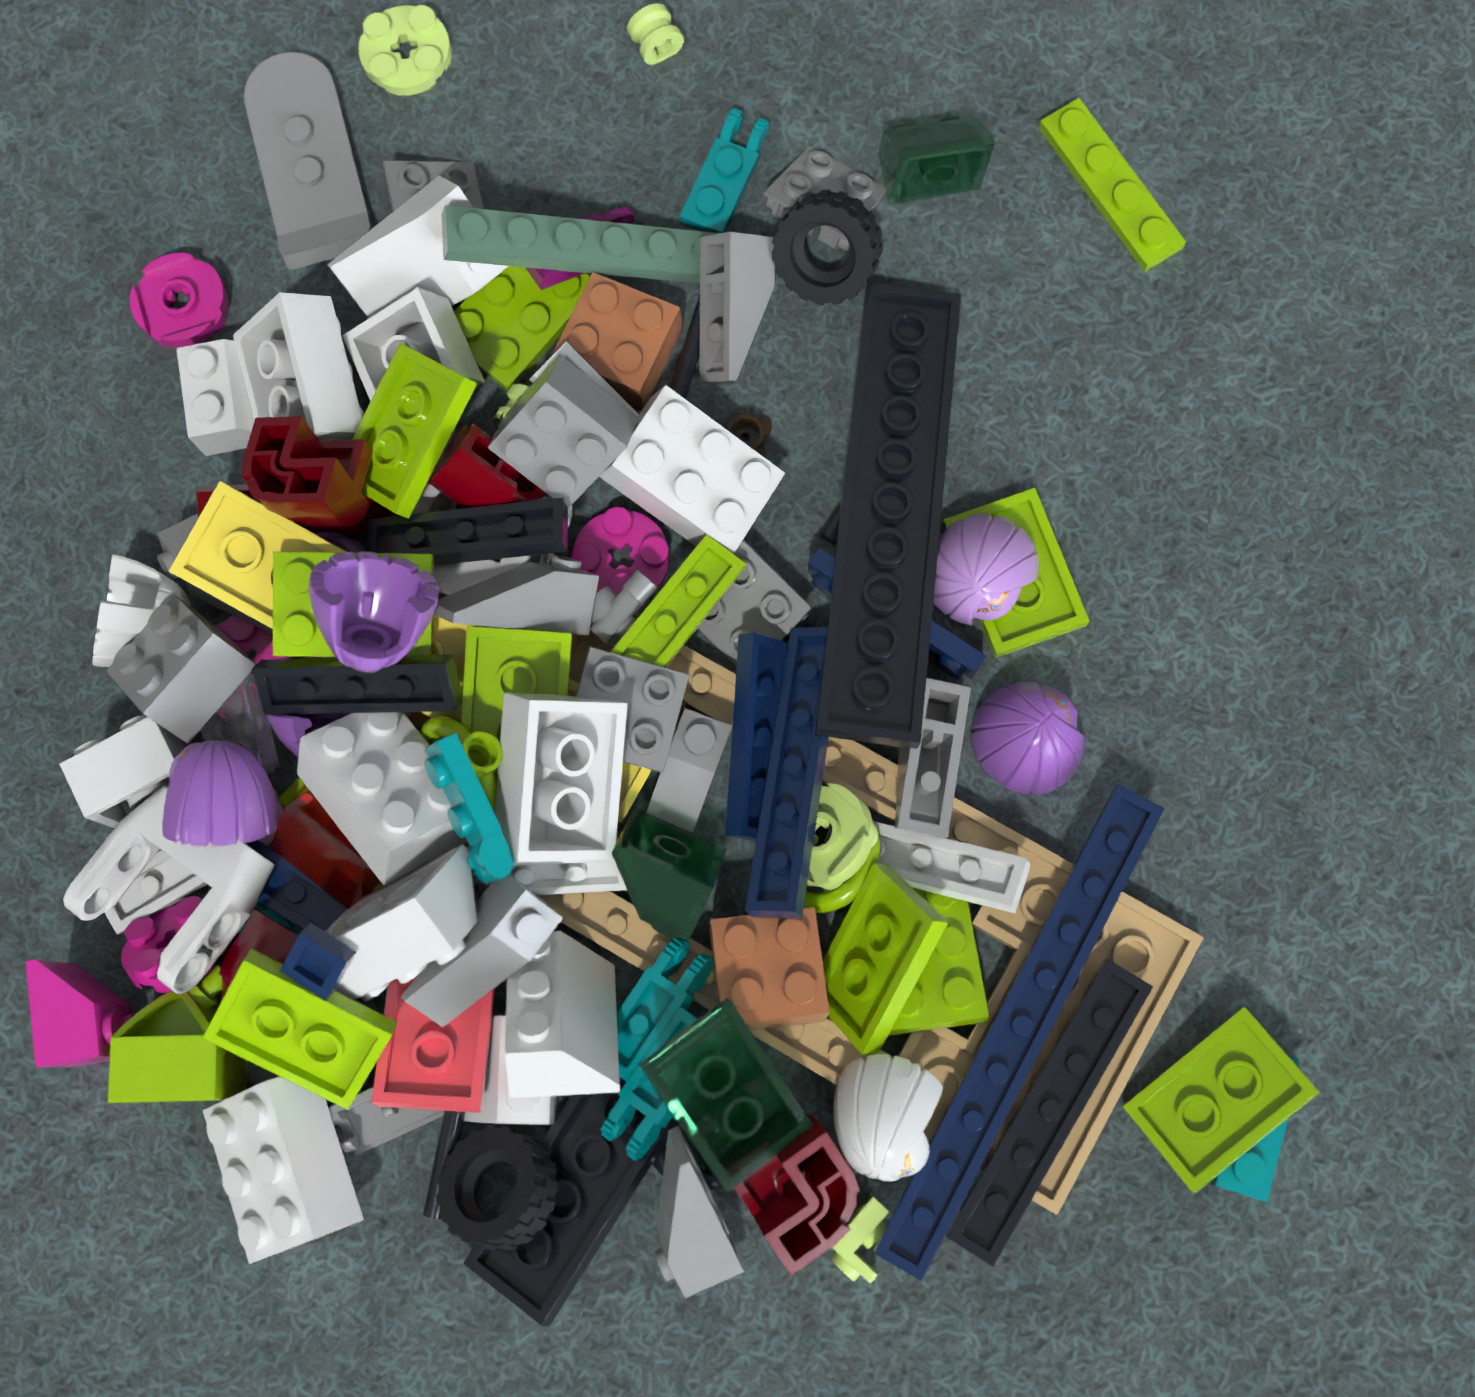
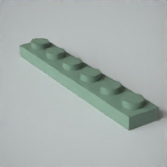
(570, 244)

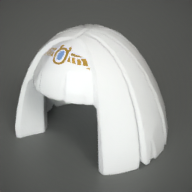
(130, 602)
(883, 1114)

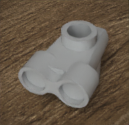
(616, 612)

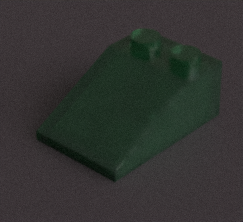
(725, 1095)

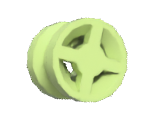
(655, 33)

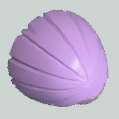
(983, 567)

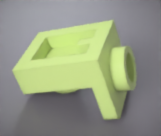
(866, 1229)

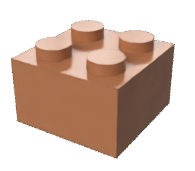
(623, 336)
(770, 969)

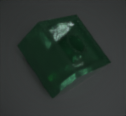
(934, 158)
(666, 872)

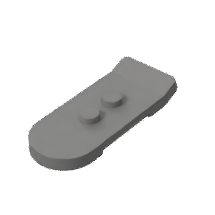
(305, 159)

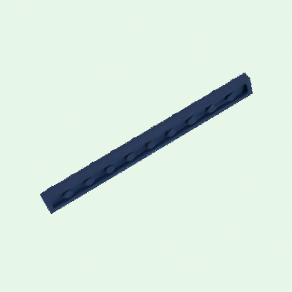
(1018, 1032)

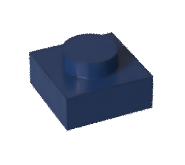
(318, 961)

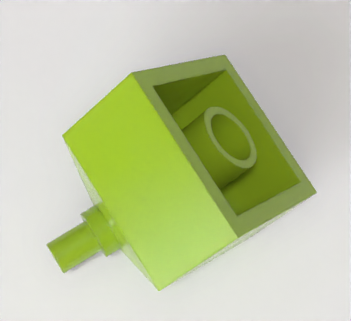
(164, 1054)

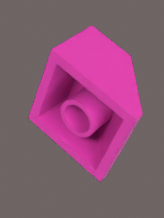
(71, 1015)

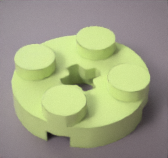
(398, 25)
(850, 838)

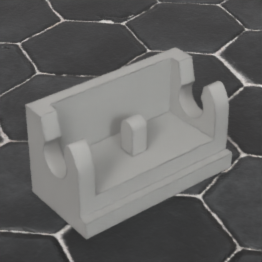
(370, 1126)

